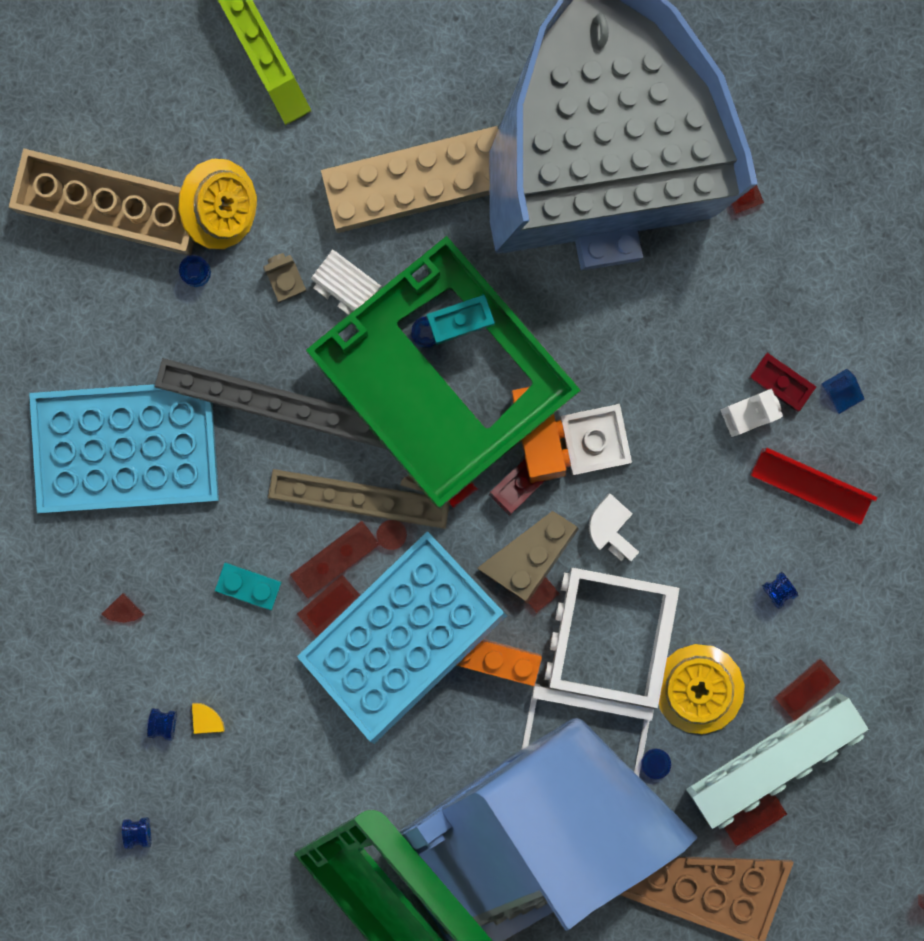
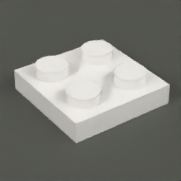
(596, 439)

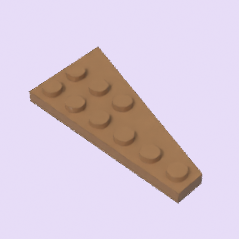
(718, 893)

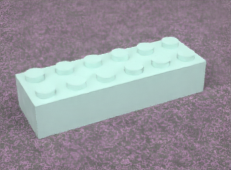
(777, 760)

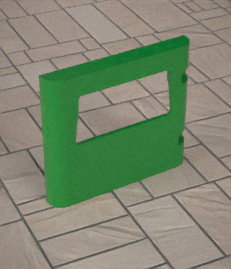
(408, 399)
(369, 895)

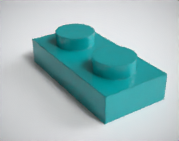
(460, 319)
(248, 586)

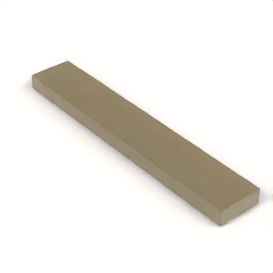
(356, 498)

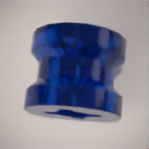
(190, 267)
(424, 342)
(780, 590)
(162, 724)
(136, 833)

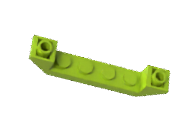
(266, 59)

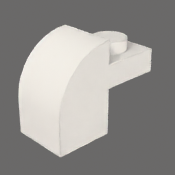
(752, 412)
(605, 523)

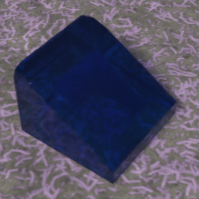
(843, 390)

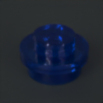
(656, 763)

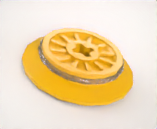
(201, 200)
(721, 679)

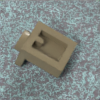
(284, 277)

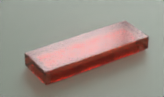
(334, 559)

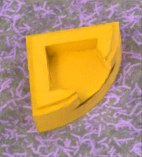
(206, 719)

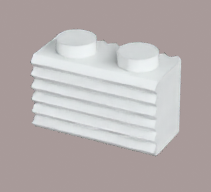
(344, 282)

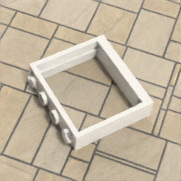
(660, 649)

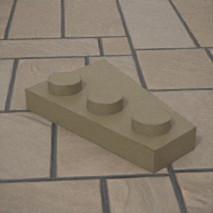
(531, 556)

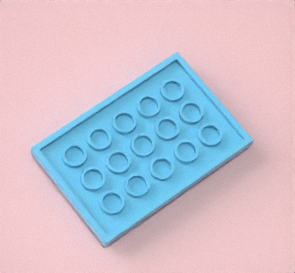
(121, 448)
(401, 637)

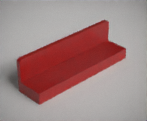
(812, 485)

